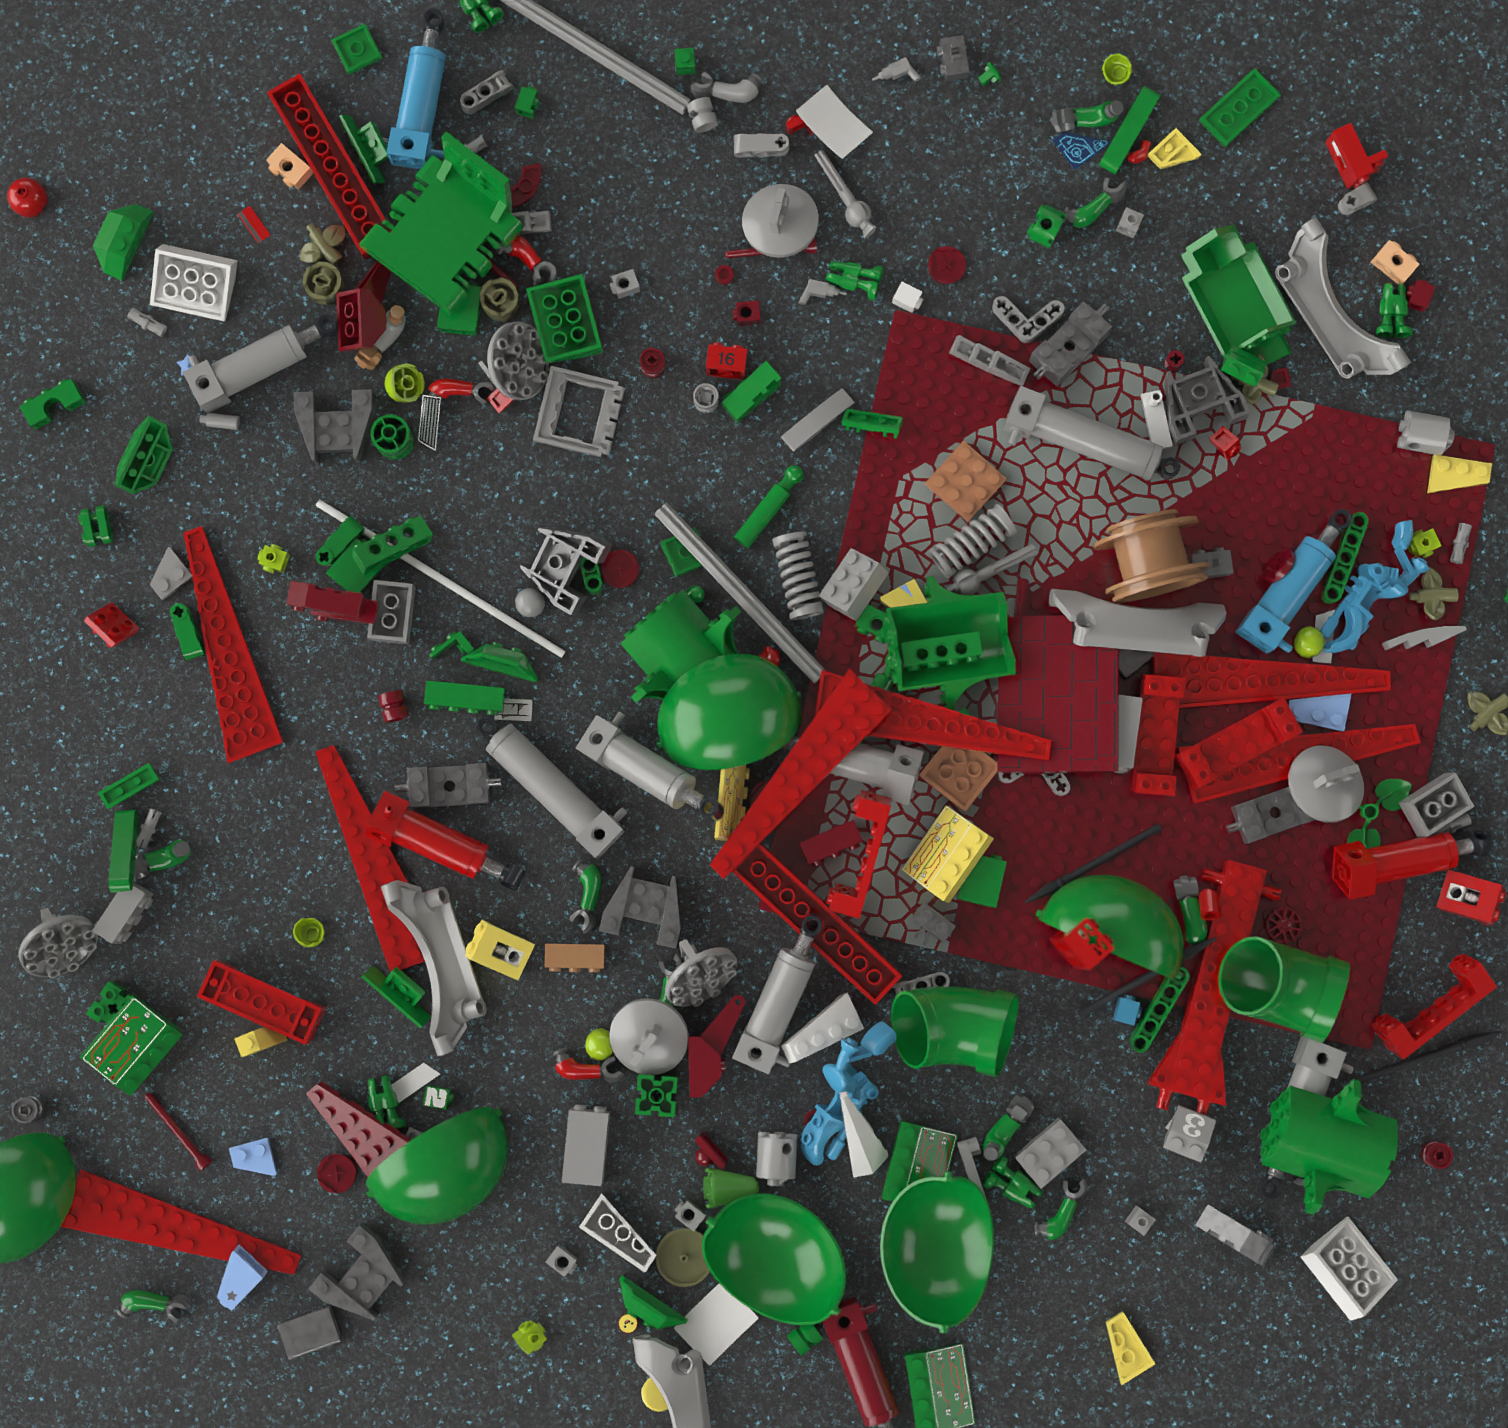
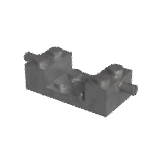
(1083, 330)
(427, 784)
(1254, 816)

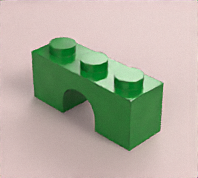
(37, 409)

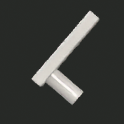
(1156, 418)

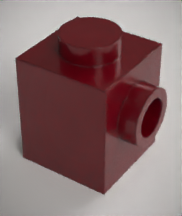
(1419, 295)

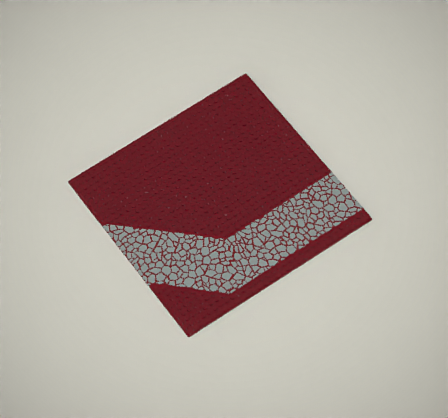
(1281, 487)

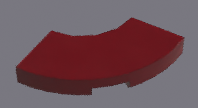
(527, 185)

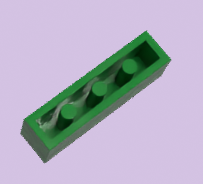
(464, 696)

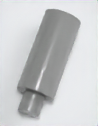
(220, 421)

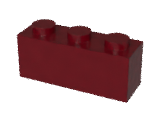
(831, 843)

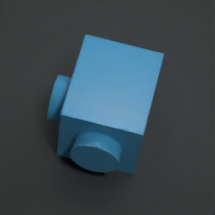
(1127, 1010)

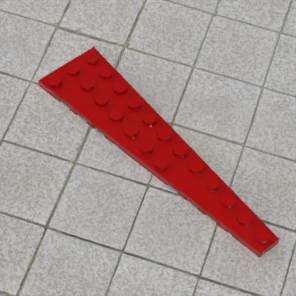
(1241, 680)
(240, 696)
(935, 725)
(831, 736)
(1276, 762)
(371, 859)
(130, 1215)

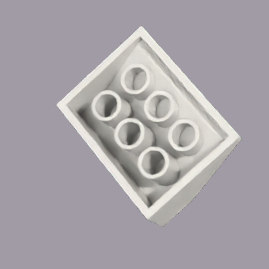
(192, 282)
(1349, 1269)

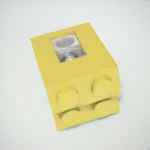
(485, 942)

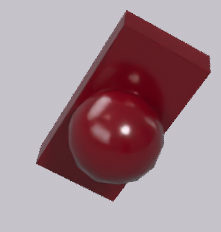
(709, 1152)

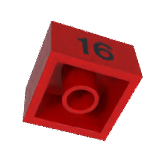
(726, 361)

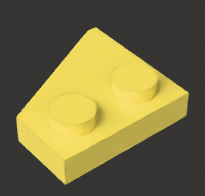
(1173, 151)

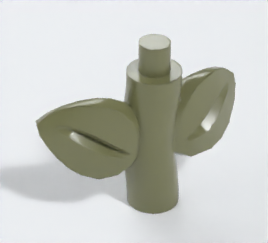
(323, 244)
(1253, 394)
(1434, 594)
(1489, 712)

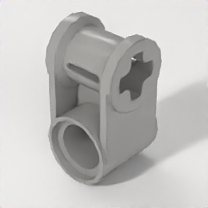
(1358, 199)

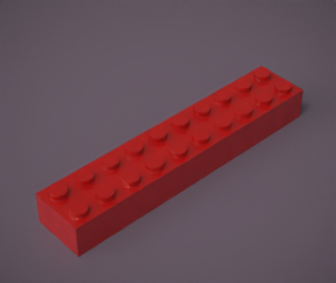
(327, 158)
(837, 939)

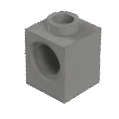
(1129, 222)
(628, 276)
(1140, 1220)
(690, 1223)
(553, 1260)

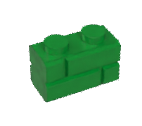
(1243, 366)

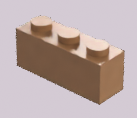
(574, 957)

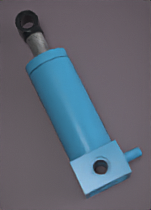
(411, 140)
(1289, 593)

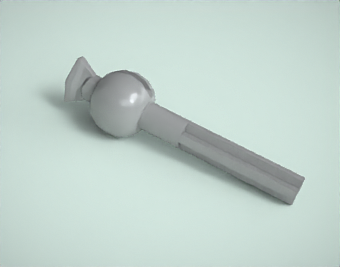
(857, 212)
(968, 581)

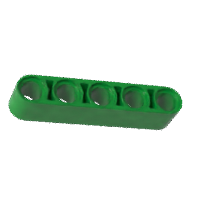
(1129, 130)
(1338, 565)
(123, 851)
(1158, 1018)

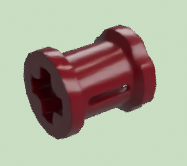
(1178, 356)

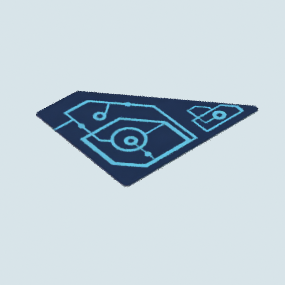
(1078, 148)

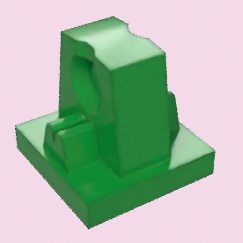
(991, 74)

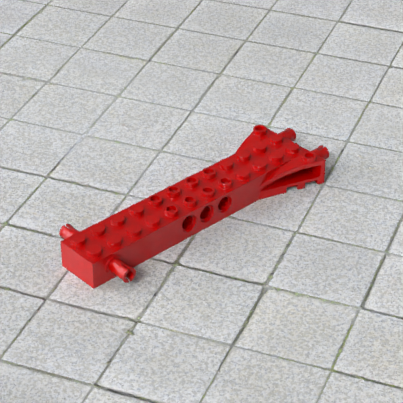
(1195, 1057)

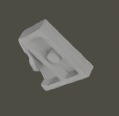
(170, 575)

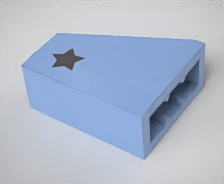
(239, 1278)

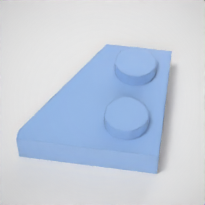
(254, 1157)

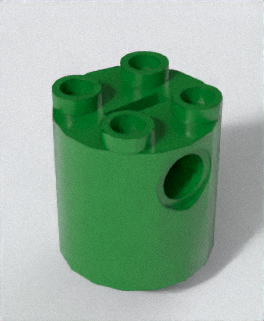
(392, 437)

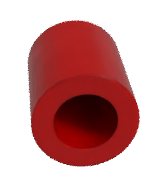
(1209, 905)

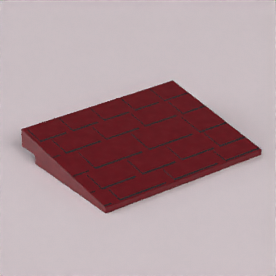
(1062, 696)

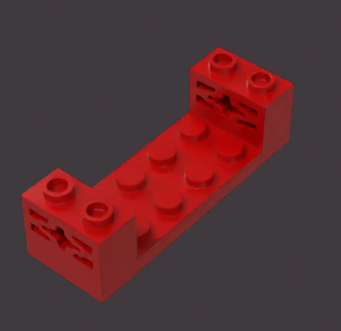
(1157, 734)
(1238, 743)
(847, 899)
(1078, 950)
(261, 1002)
(1408, 1037)

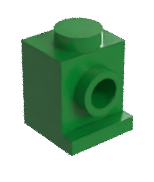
(527, 102)

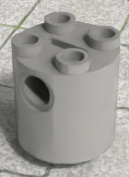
(1425, 433)
(776, 1157)

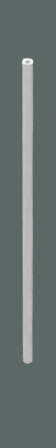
(456, 588)

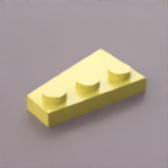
(1454, 473)
(1127, 1348)

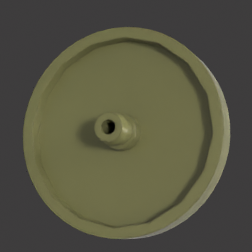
(681, 1257)

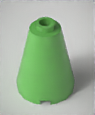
(724, 1187)

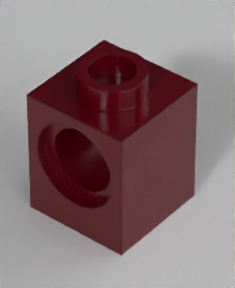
(753, 307)

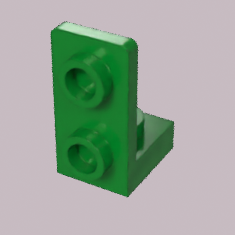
(463, 645)

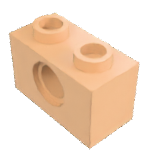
(280, 159)
(1384, 262)

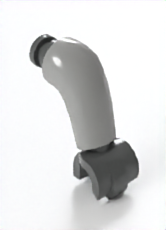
(739, 92)

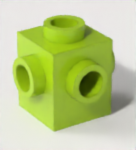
(1423, 543)
(279, 561)
(530, 1336)

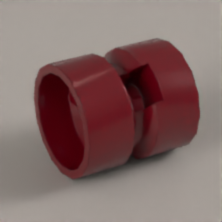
(652, 362)
(393, 706)
(1436, 1154)

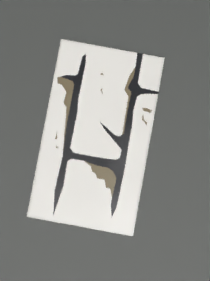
(516, 710)

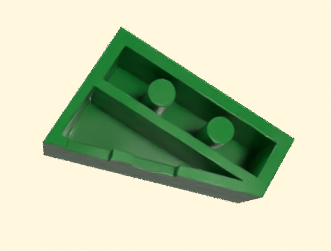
(751, 392)

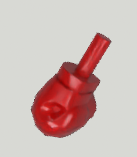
(772, 655)

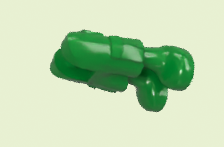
(480, 24)
(850, 277)
(1394, 306)
(384, 1100)
(1016, 1188)

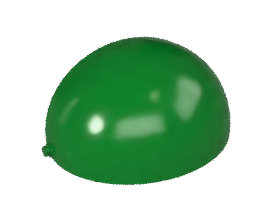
(728, 713)
(1128, 913)
(443, 1169)
(34, 1192)
(938, 1249)
(776, 1259)

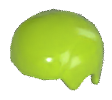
(1117, 69)
(1309, 642)
(309, 932)
(598, 1044)

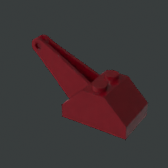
(360, 311)
(706, 1049)

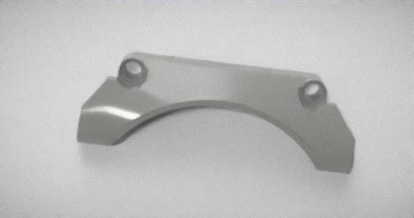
(1314, 298)
(1137, 628)
(452, 978)
(677, 1379)

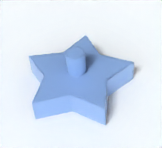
(185, 364)

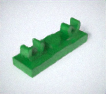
(872, 422)
(128, 786)

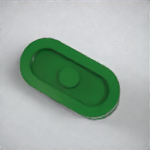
(90, 536)

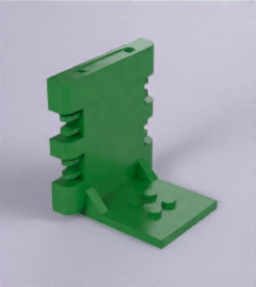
(446, 225)

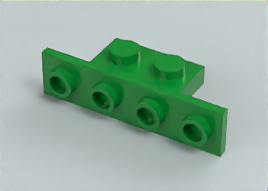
(368, 145)
(400, 992)

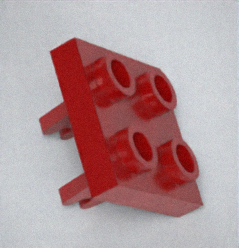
(111, 624)

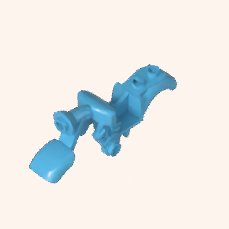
(1373, 583)
(844, 1078)

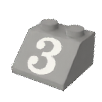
(1189, 1133)

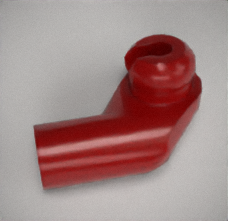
(1141, 154)

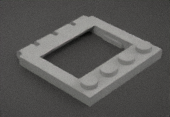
(552, 405)

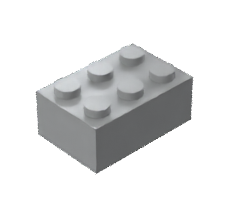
(853, 584)
(393, 612)
(1436, 804)
(123, 913)
(1049, 1153)

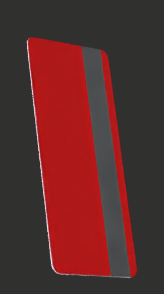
(253, 224)

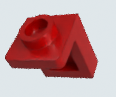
(796, 123)

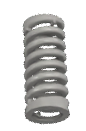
(938, 556)
(800, 611)

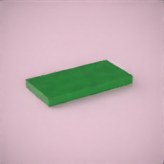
(1239, 107)

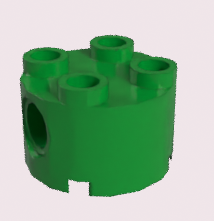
(1046, 214)

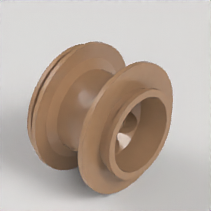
(1151, 556)

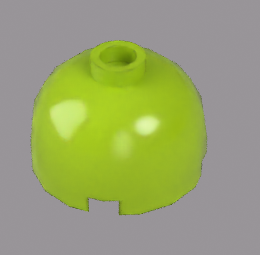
(404, 383)

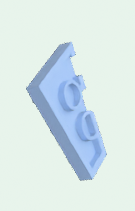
(1322, 711)

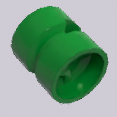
(804, 1337)

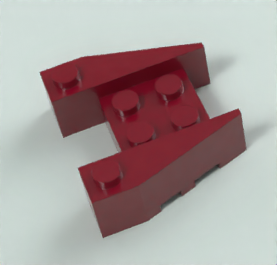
(331, 603)

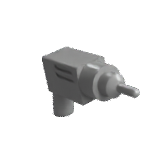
(897, 70)
(819, 289)

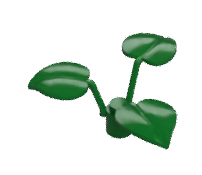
(1390, 794)

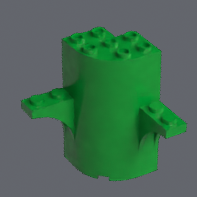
(946, 616)
(675, 642)
(1329, 1143)

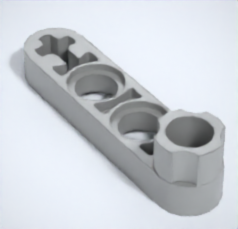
(968, 1149)

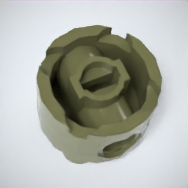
(323, 282)
(499, 299)

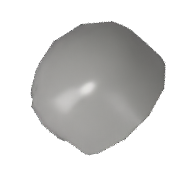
(529, 602)

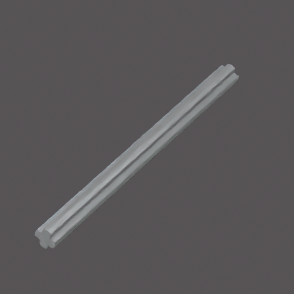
(601, 53)
(740, 592)

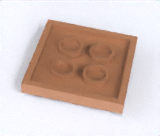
(965, 481)
(959, 774)

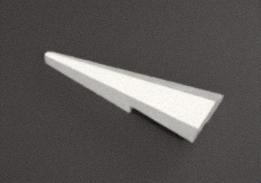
(864, 1147)

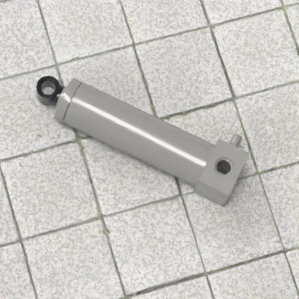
(1085, 436)
(552, 788)

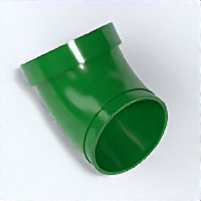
(1284, 985)
(955, 1027)

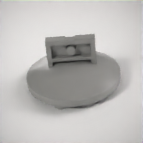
(780, 220)
(517, 361)
(1326, 784)
(57, 945)
(700, 975)
(649, 1036)

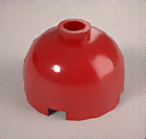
(27, 197)

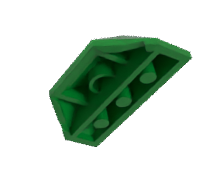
(120, 238)
(144, 457)
(502, 660)
(648, 1307)

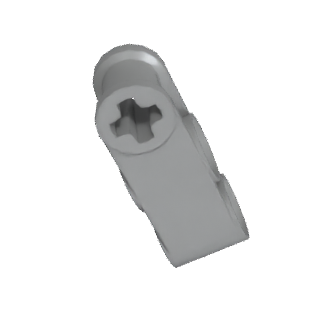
(496, 85)
(760, 145)
(928, 979)

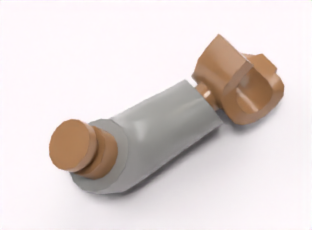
(395, 324)

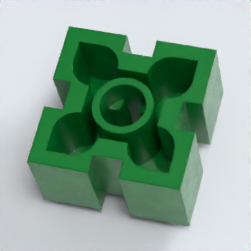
(112, 995)
(647, 1103)

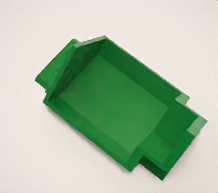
(1237, 295)

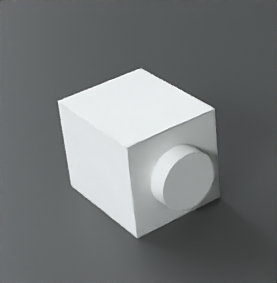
(908, 297)

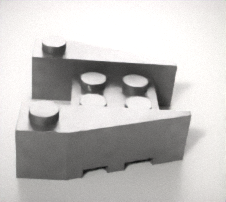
(1198, 395)
(335, 430)
(558, 564)
(646, 903)
(1253, 1245)
(364, 1280)

